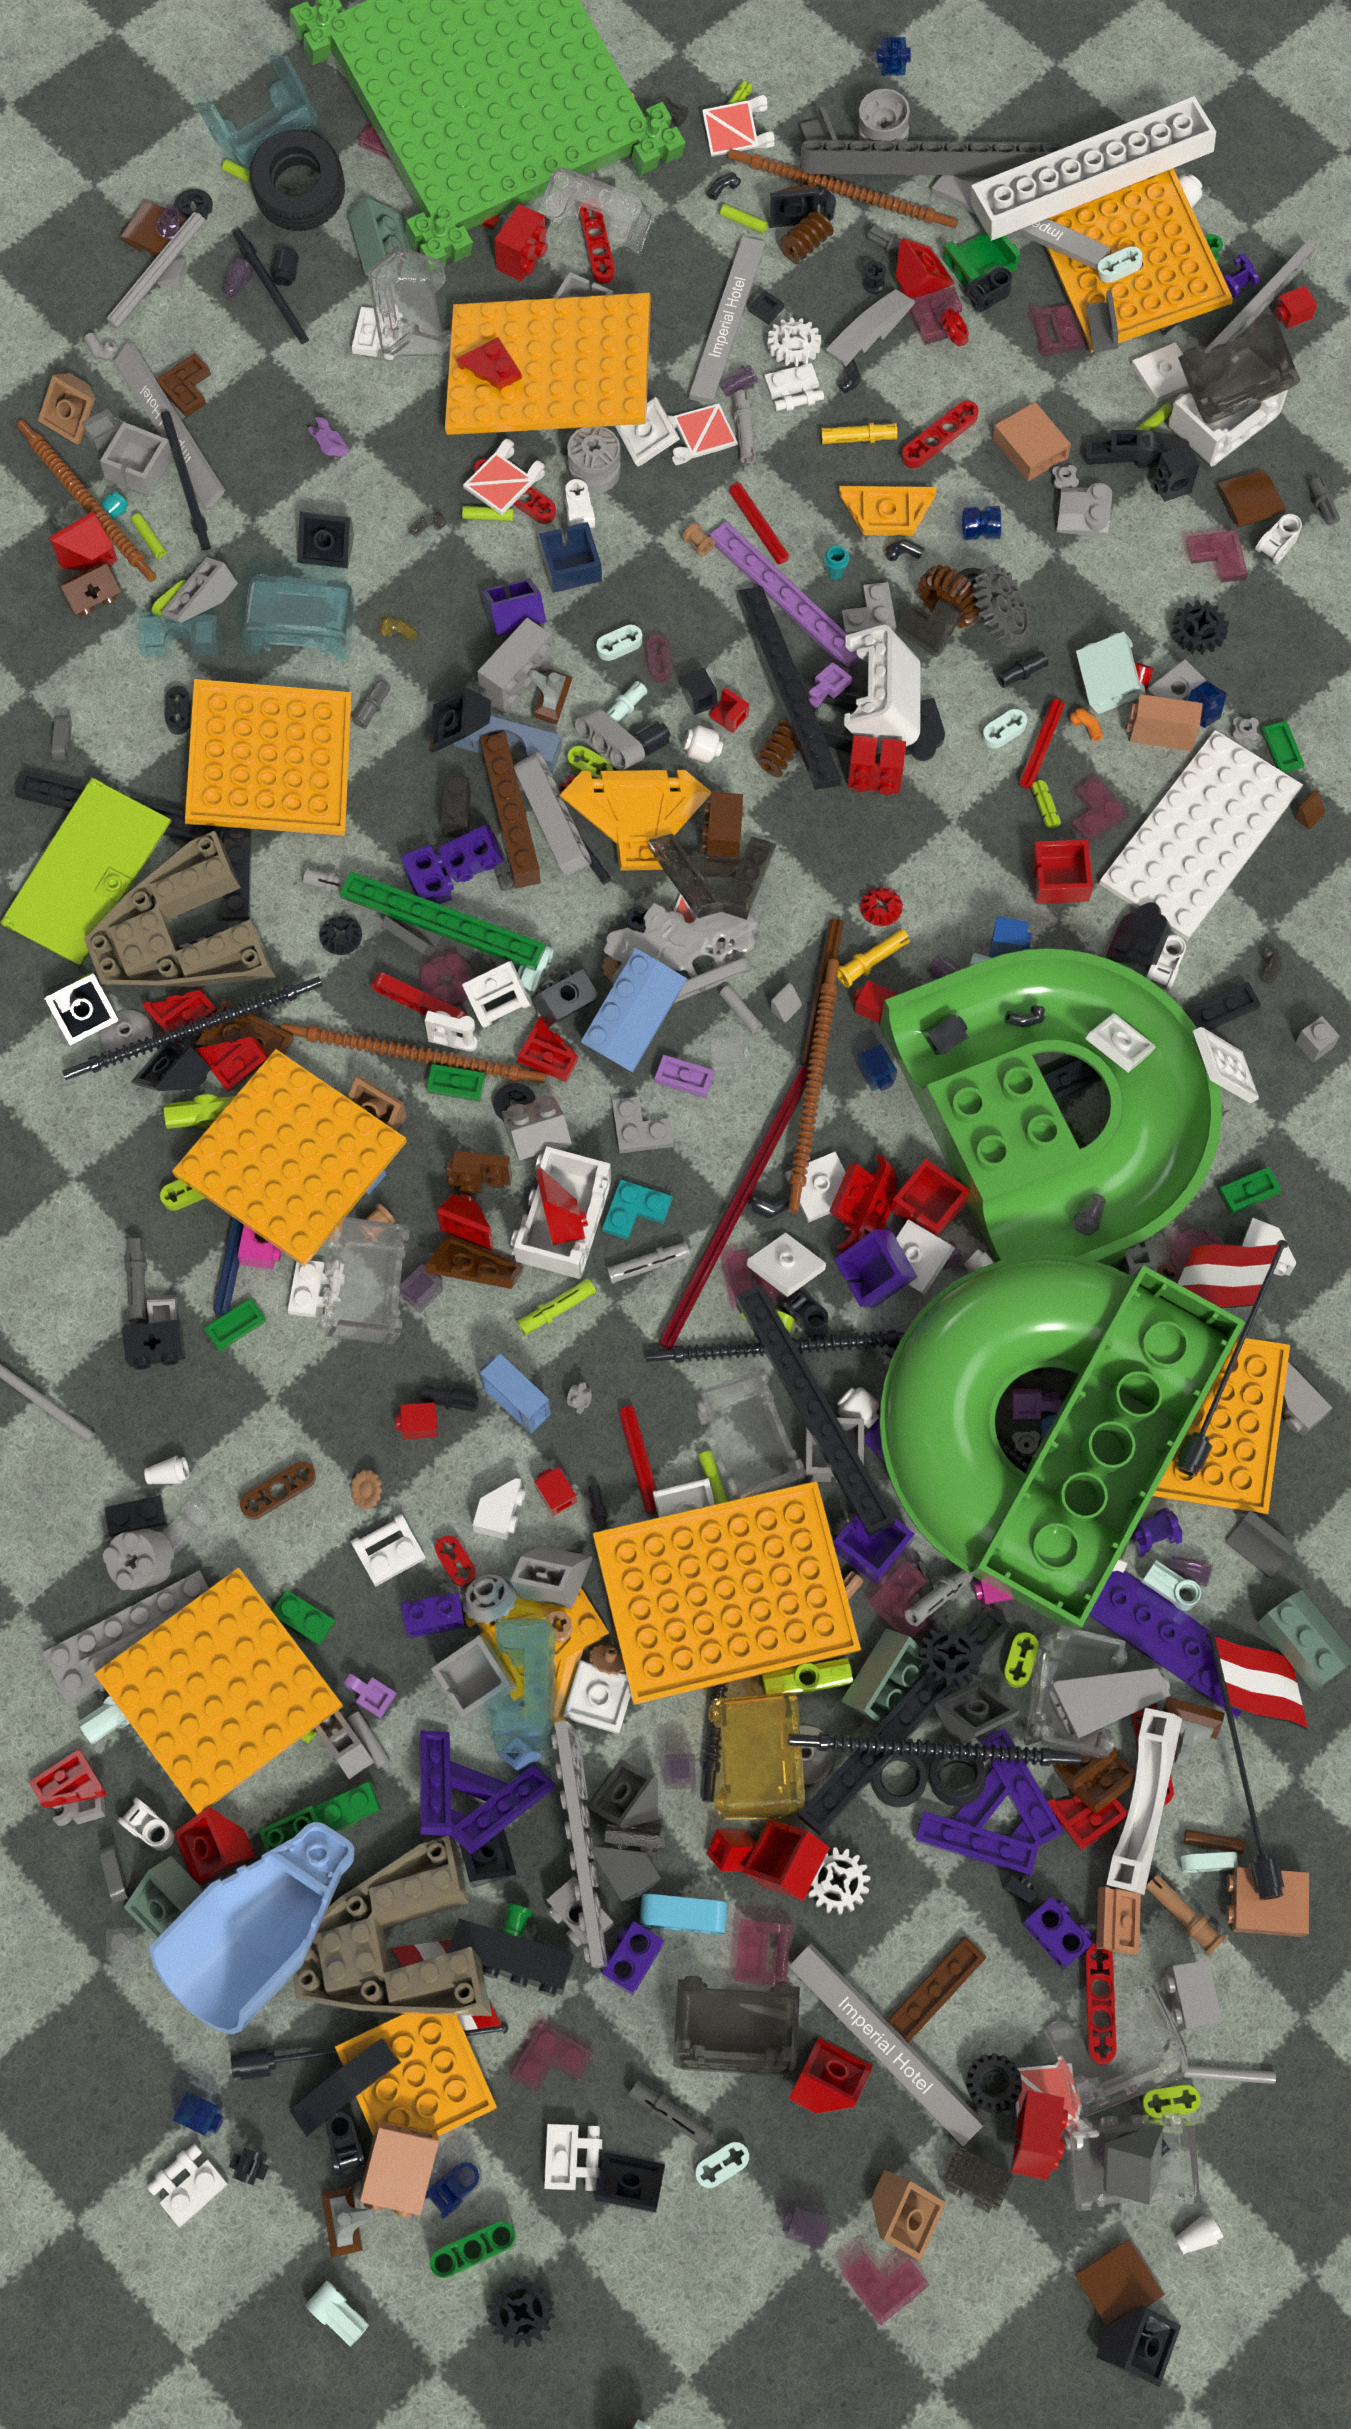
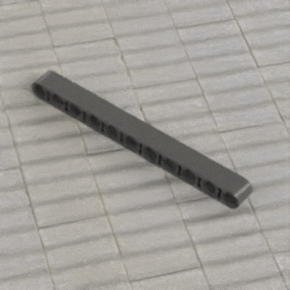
(919, 157)

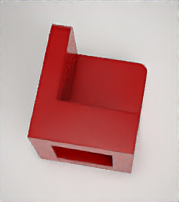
(730, 711)
(730, 1849)

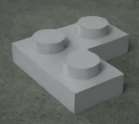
(876, 613)
(636, 1134)

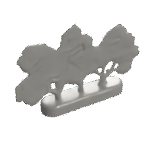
(679, 943)

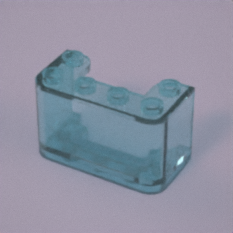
(299, 614)
(528, 1726)

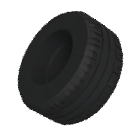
(290, 150)

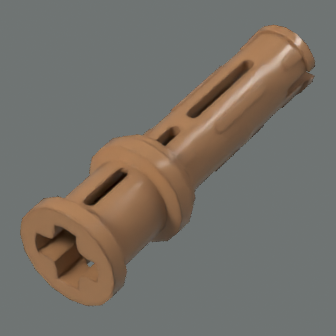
(1195, 1925)

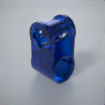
(453, 2189)

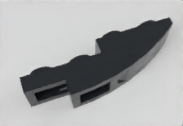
(1131, 447)

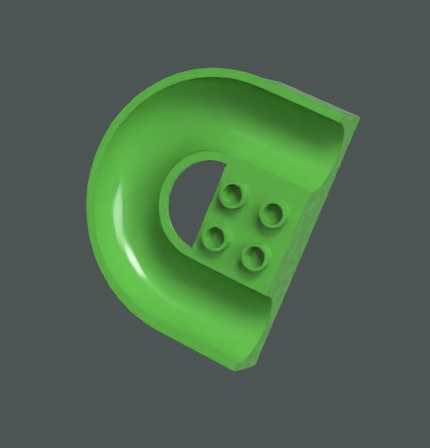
(1007, 1130)
(1142, 1372)

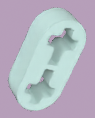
(1119, 264)
(619, 642)
(1007, 733)
(1209, 1862)
(718, 2158)

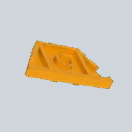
(887, 509)

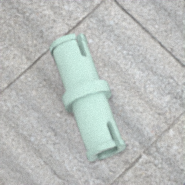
(625, 703)

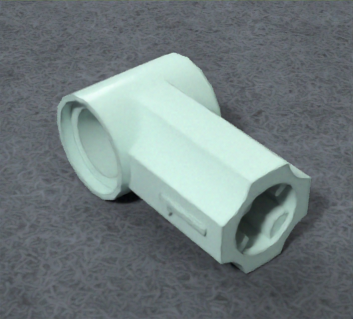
(530, 978)
(1169, 1584)
(103, 1721)
(332, 2309)

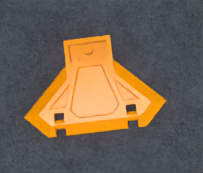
(636, 808)
(586, 1631)

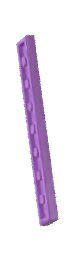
(784, 593)

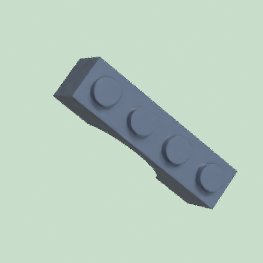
(523, 735)

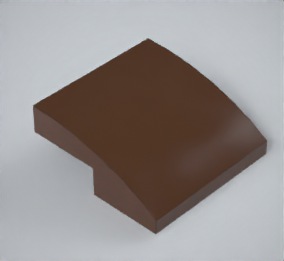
(142, 230)
(1251, 498)
(1097, 1779)
(1119, 2282)

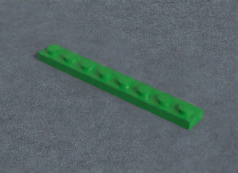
(443, 921)

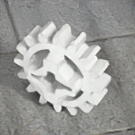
(794, 342)
(850, 1874)

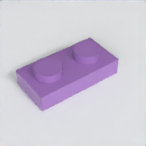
(684, 1076)

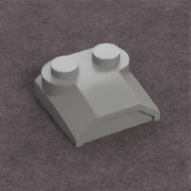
(1085, 510)

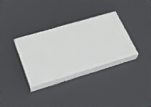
(1226, 1065)

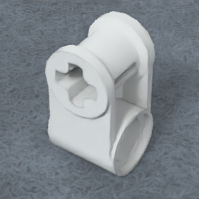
(578, 504)
(1278, 540)
(1168, 964)
(143, 1823)

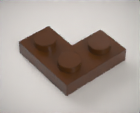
(180, 381)

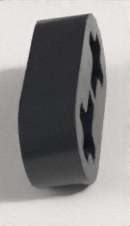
(171, 710)

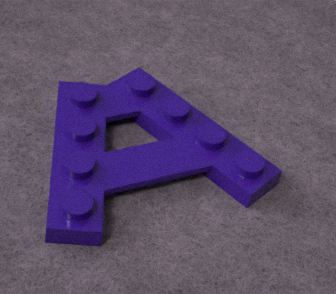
(503, 1800)
(965, 1832)

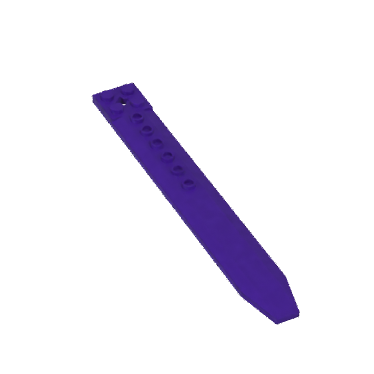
(1145, 1623)

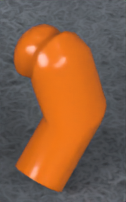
(1089, 721)

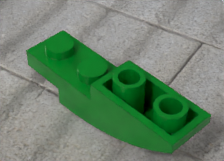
(336, 1813)

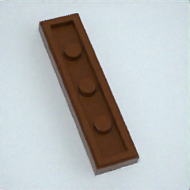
(936, 1989)

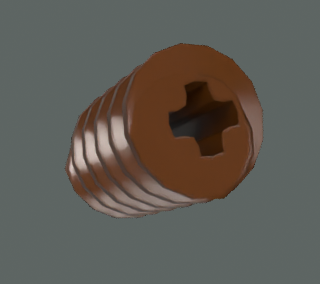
(805, 236)
(777, 750)

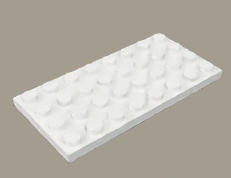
(1201, 833)

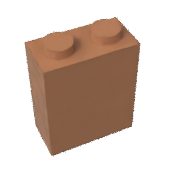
(1031, 441)
(1164, 722)
(1276, 1916)
(398, 2168)

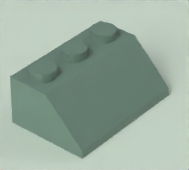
(377, 231)
(1306, 1640)
(885, 1677)
(162, 1897)

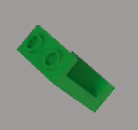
(980, 257)

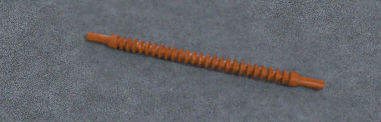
(929, 215)
(86, 500)
(828, 992)
(513, 1071)

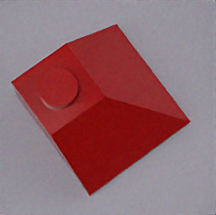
(920, 270)
(83, 545)
(561, 1211)
(465, 1220)
(212, 1846)
(830, 2079)

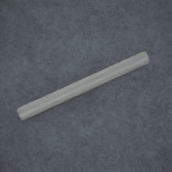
(156, 269)

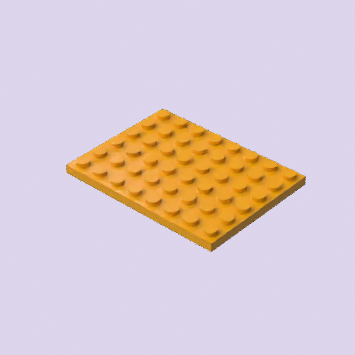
(1177, 266)
(576, 358)
(725, 1592)

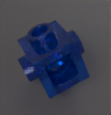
(893, 56)

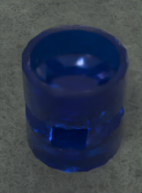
(974, 517)

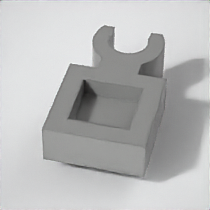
(80, 1811)

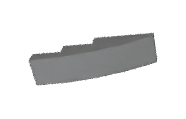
(870, 325)

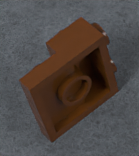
(471, 1170)

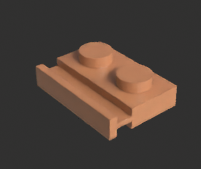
(1118, 1921)

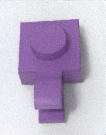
(329, 440)
(829, 681)
(1030, 1403)
(373, 1696)

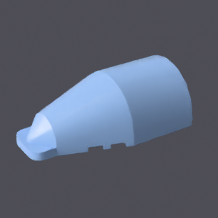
(251, 1929)

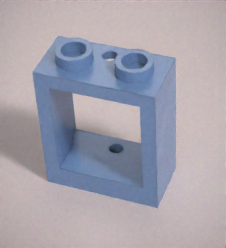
(514, 1393)

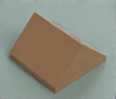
(377, 1102)

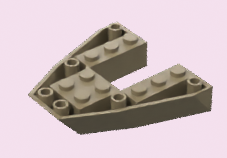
(137, 942)
(350, 1954)

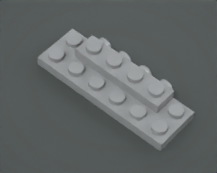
(84, 1654)

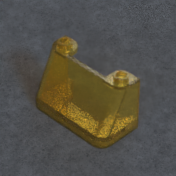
(758, 1766)

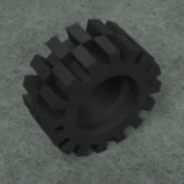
(998, 2102)

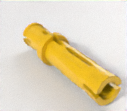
(859, 433)

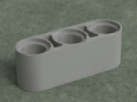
(609, 739)

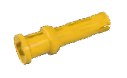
(862, 963)

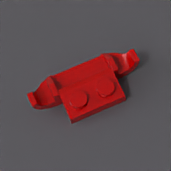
(864, 1200)

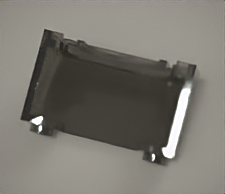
(736, 2029)

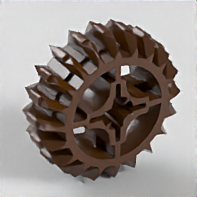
(953, 587)

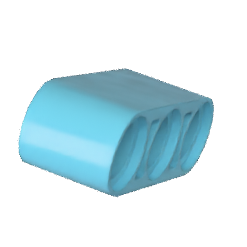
(684, 1913)

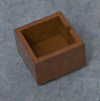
(723, 825)

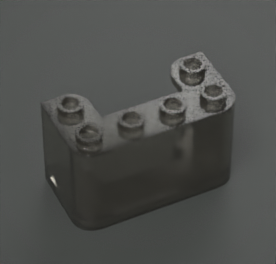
(1240, 371)

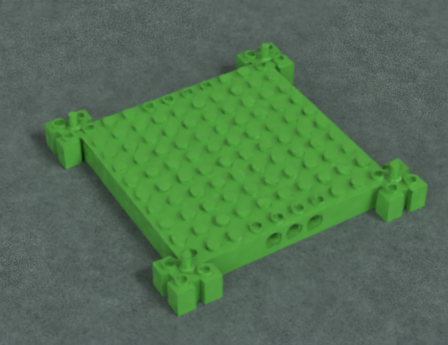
(484, 102)

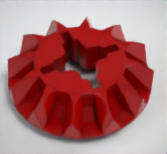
(955, 327)
(879, 916)

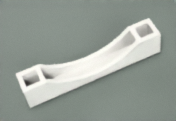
(1155, 1759)

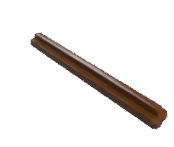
(830, 952)

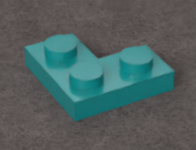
(631, 1202)

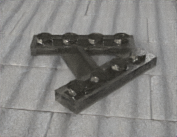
(688, 873)

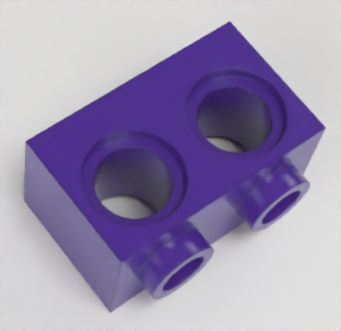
(469, 847)
(423, 879)
(433, 1615)
(1052, 1938)
(639, 1961)

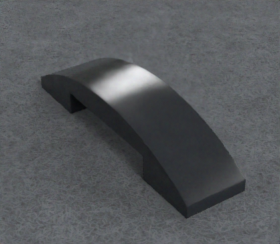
(344, 2086)

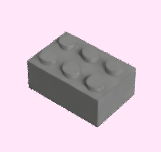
(507, 670)

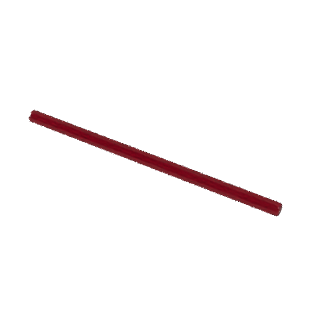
(734, 1209)

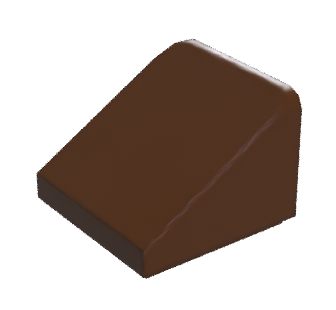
(1310, 810)

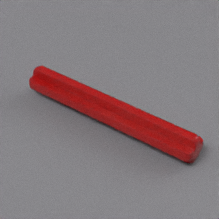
(759, 523)
(1041, 743)
(639, 1457)

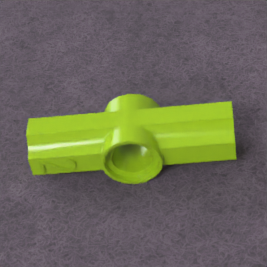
(198, 1113)
(826, 1676)

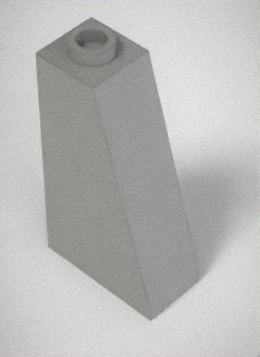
(1101, 1700)

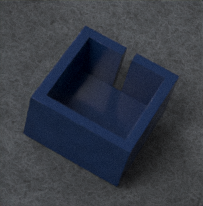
(572, 564)

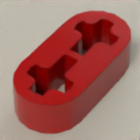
(449, 1564)

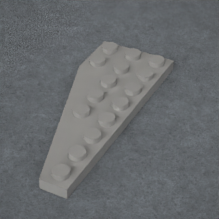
(572, 1773)

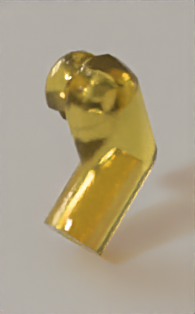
(397, 625)

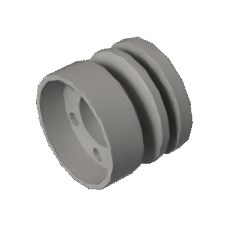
(884, 116)
(594, 458)

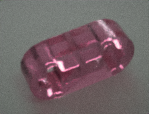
(654, 659)

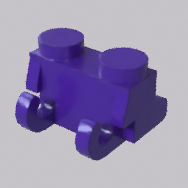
(1242, 277)
(1155, 1529)

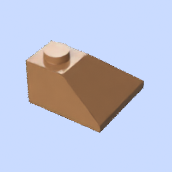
(67, 406)
(905, 2214)

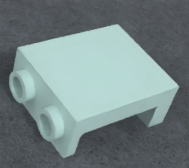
(1110, 672)

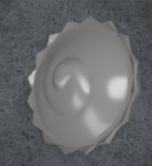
(489, 1598)

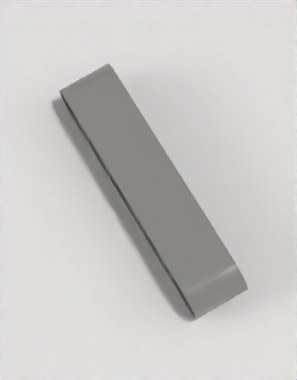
(552, 814)

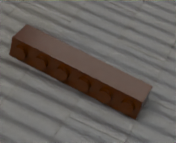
(510, 810)

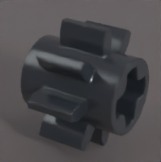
(248, 2166)

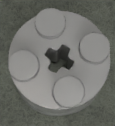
(139, 1559)

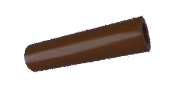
(1214, 1841)

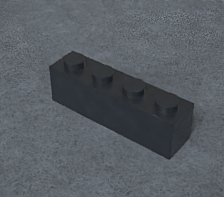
(515, 1957)

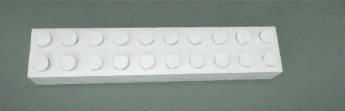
(1093, 168)

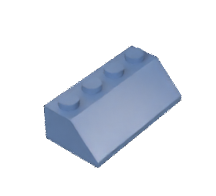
(634, 1010)

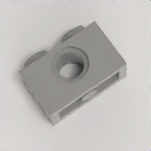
(1180, 679)
(560, 1907)

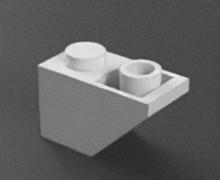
(1264, 1234)
(497, 1510)

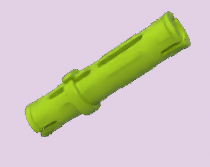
(555, 1307)

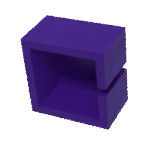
(508, 614)
(880, 1264)
(873, 1554)

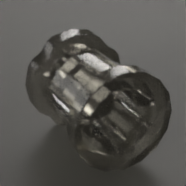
(677, 113)

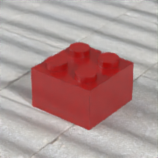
(521, 243)
(874, 775)
(1062, 871)
(930, 1199)
(786, 1859)
(1040, 2133)

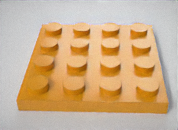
(437, 2077)

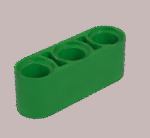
(457, 2249)

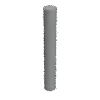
(1230, 2074)

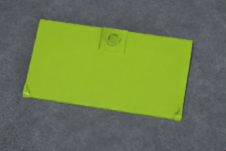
(85, 870)

